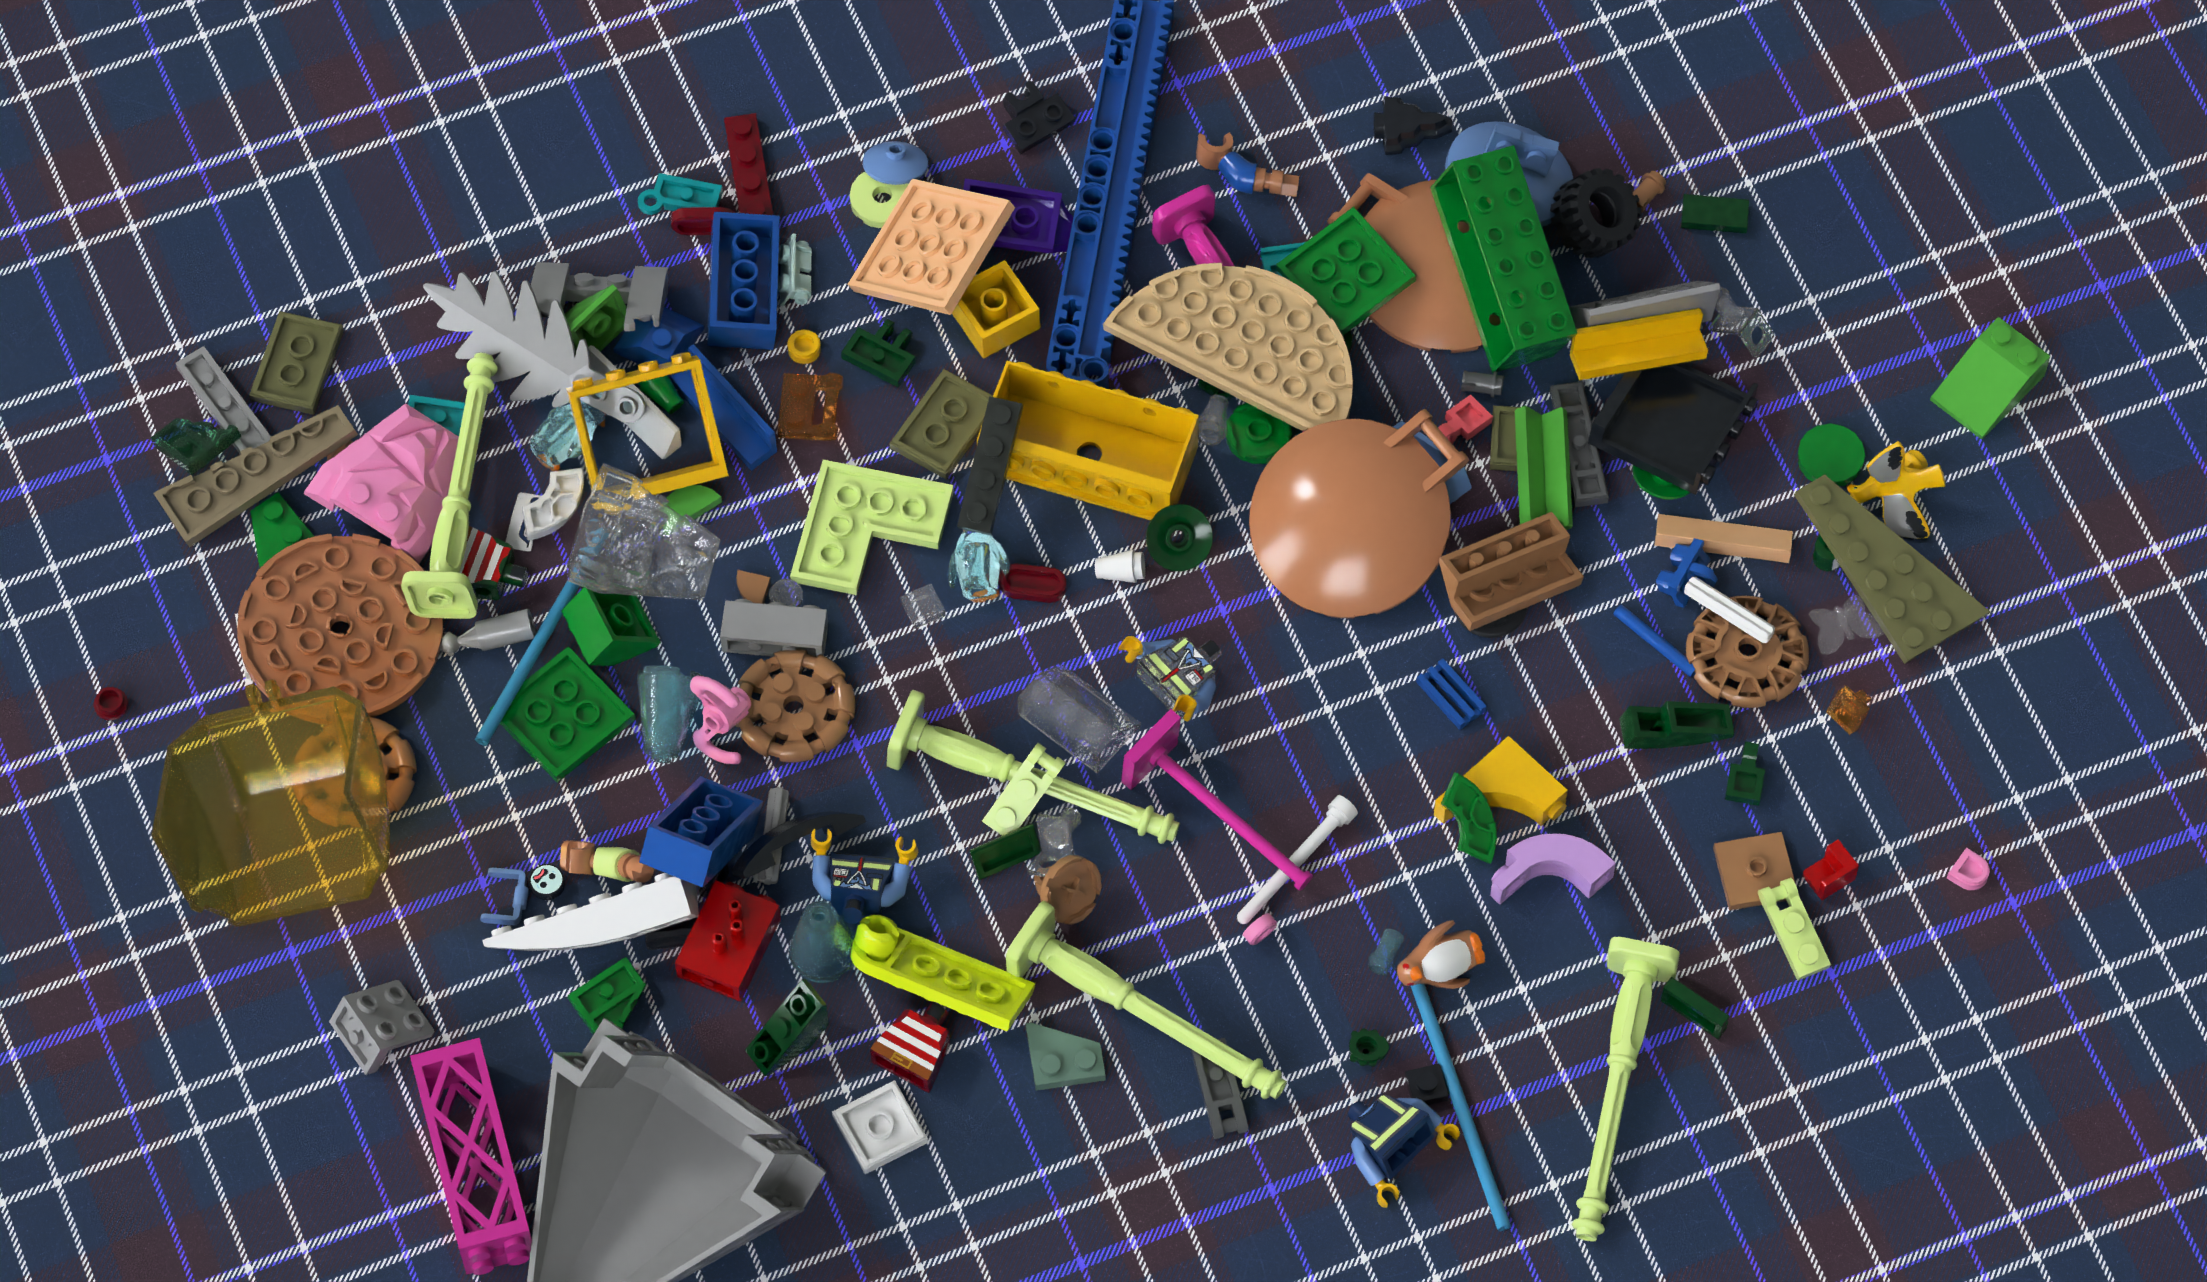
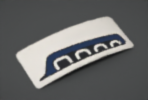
(517, 533)

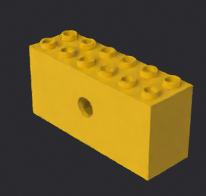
(1141, 441)

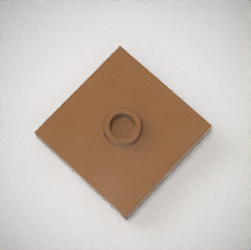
(1751, 866)

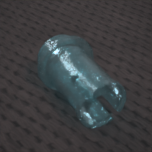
(1382, 959)

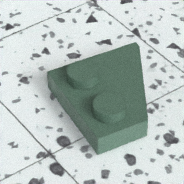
(1063, 1058)

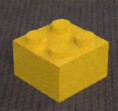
(996, 310)

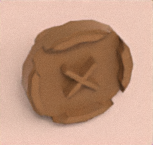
(1070, 888)

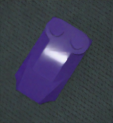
(1037, 222)

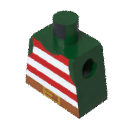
(490, 565)

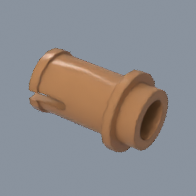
(1652, 184)

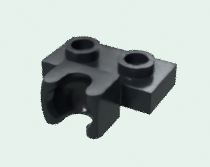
(1035, 118)

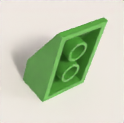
(1991, 378)

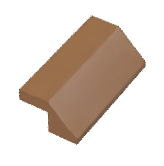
(1509, 571)

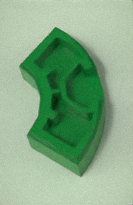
(1473, 816)

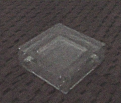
(922, 606)

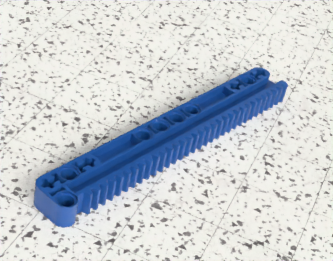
(1123, 123)

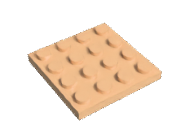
(931, 246)

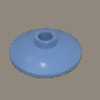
(895, 162)

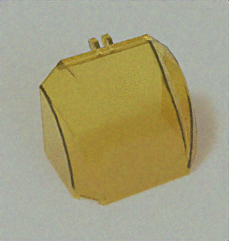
(275, 806)

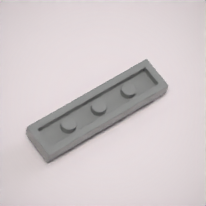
(221, 398)

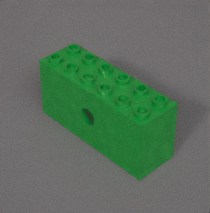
(1503, 259)

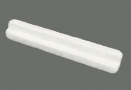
(1729, 609)

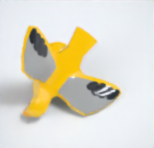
(1896, 480)

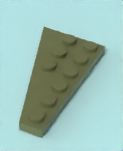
(1899, 586)

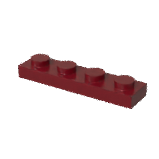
(748, 164)

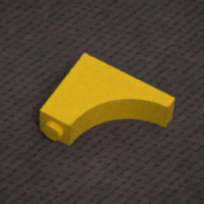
(1514, 782)

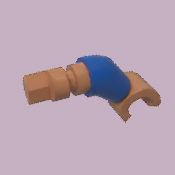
(1241, 173)

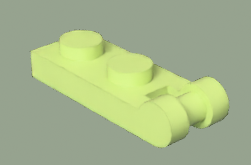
(1023, 792)
(1794, 930)

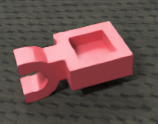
(1466, 419)

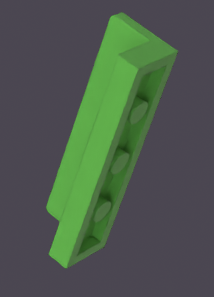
(1543, 465)

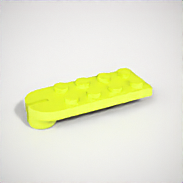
(938, 973)

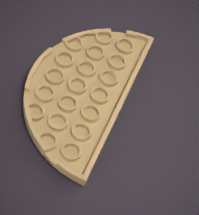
(1245, 336)

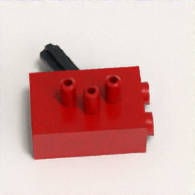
(724, 941)

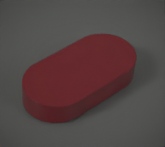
(695, 220)
(1033, 583)

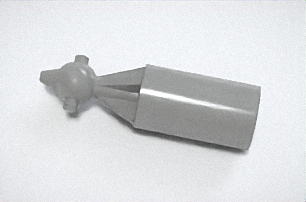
(492, 633)

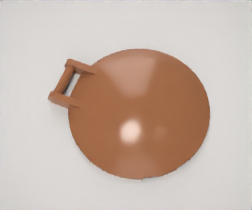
(1435, 306)
(1354, 514)

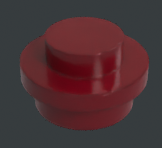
(110, 703)

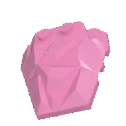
(393, 479)

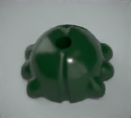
(1370, 1043)

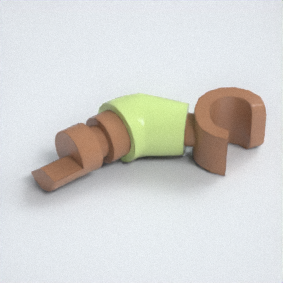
(608, 862)

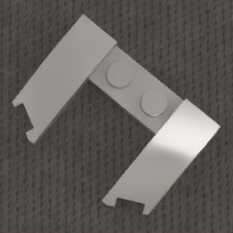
(642, 293)

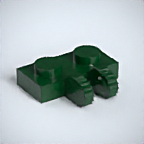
(880, 357)

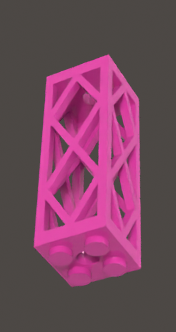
(496, 1243)

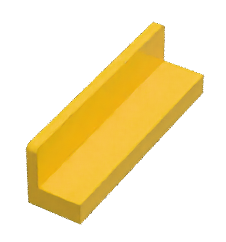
(1638, 344)

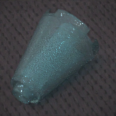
(665, 710)
(821, 944)

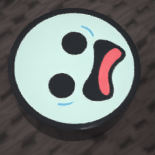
(547, 882)

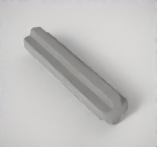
(775, 816)

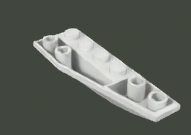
(605, 919)

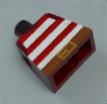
(914, 1046)

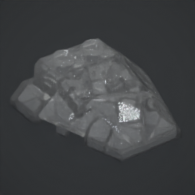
(638, 543)

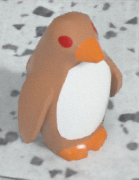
(1442, 958)

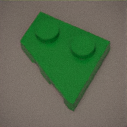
(276, 527)
(608, 995)

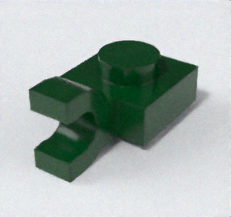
(1746, 780)

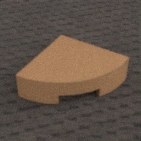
(753, 586)

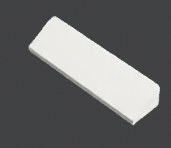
(654, 425)

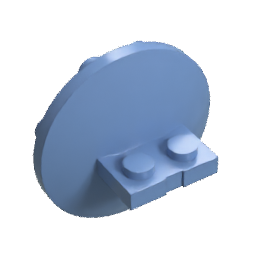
(1539, 158)

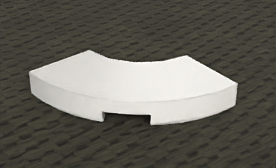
(556, 504)

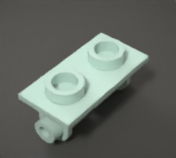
(792, 259)

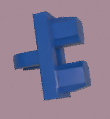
(1691, 563)

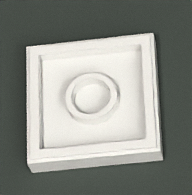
(880, 1127)

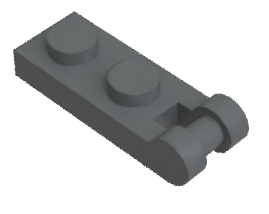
(1220, 1094)

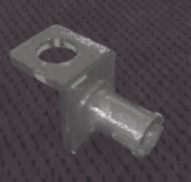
(1741, 322)
(1054, 838)

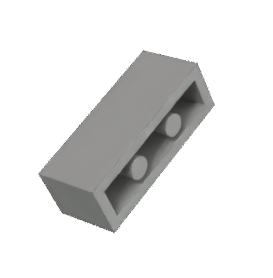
(772, 628)

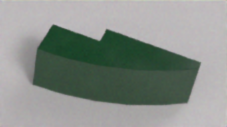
(1675, 725)

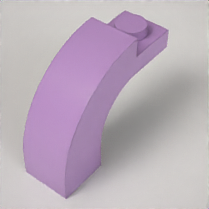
(1555, 855)

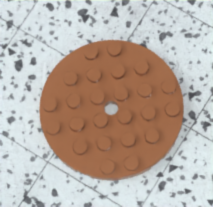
(328, 580)

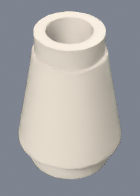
(1123, 566)

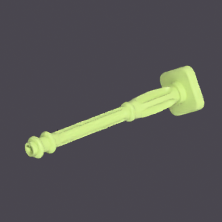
(443, 589)
(983, 759)
(1038, 944)
(1641, 966)

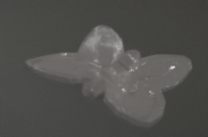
(1843, 620)

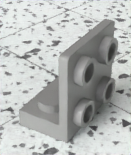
(377, 1022)

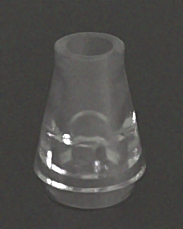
(1213, 421)

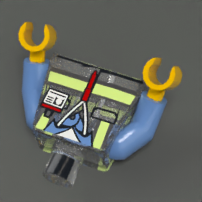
(1176, 672)

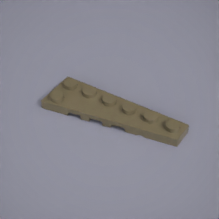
(229, 488)

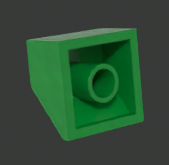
(609, 627)

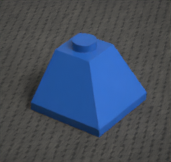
(660, 342)

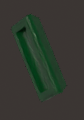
(1005, 851)

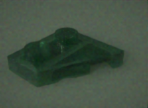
(193, 443)

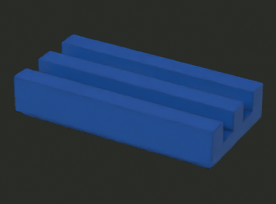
(1444, 668)

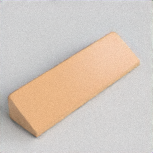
(1725, 538)

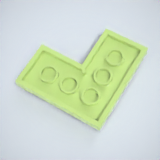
(860, 504)

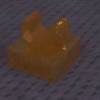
(1849, 708)

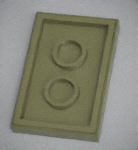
(296, 362)
(942, 424)

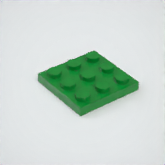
(1348, 270)
(565, 714)

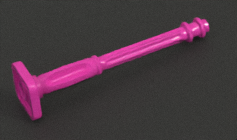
(1187, 219)

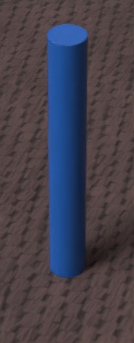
(1654, 640)

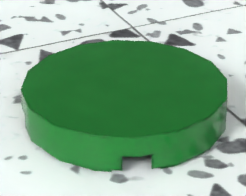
(1256, 434)
(1831, 452)

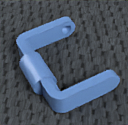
(519, 900)

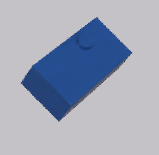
(743, 280)
(701, 831)

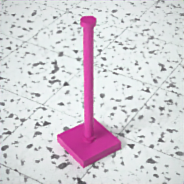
(1153, 751)

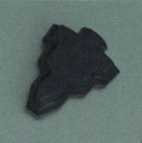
(1406, 125)

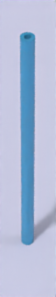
(526, 664)
(1461, 1107)

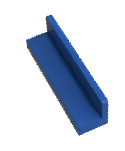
(735, 419)

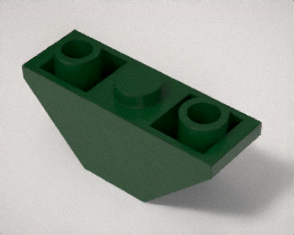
(789, 1029)

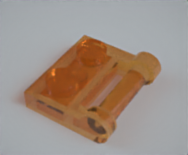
(798, 406)

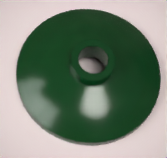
(1195, 540)

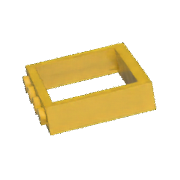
(650, 370)

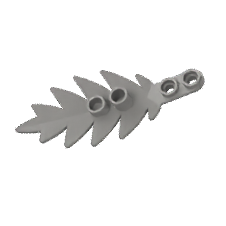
(525, 345)

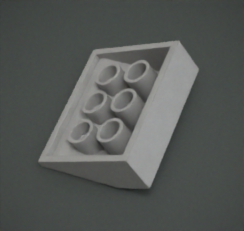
(1649, 303)

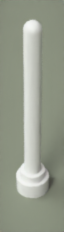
(1340, 812)

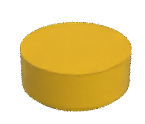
(804, 346)

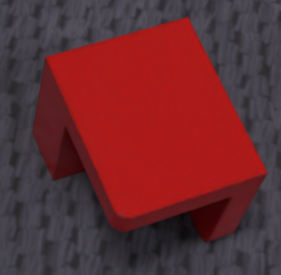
(1832, 871)

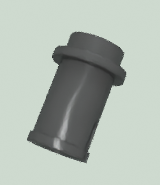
(1482, 383)

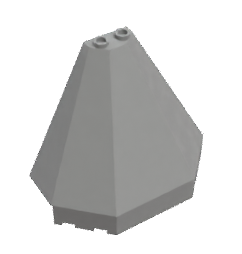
(654, 1167)

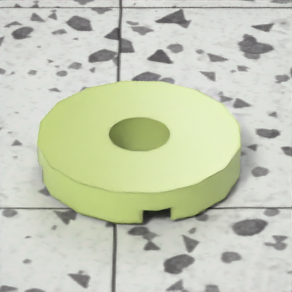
(863, 203)

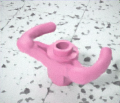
(720, 713)

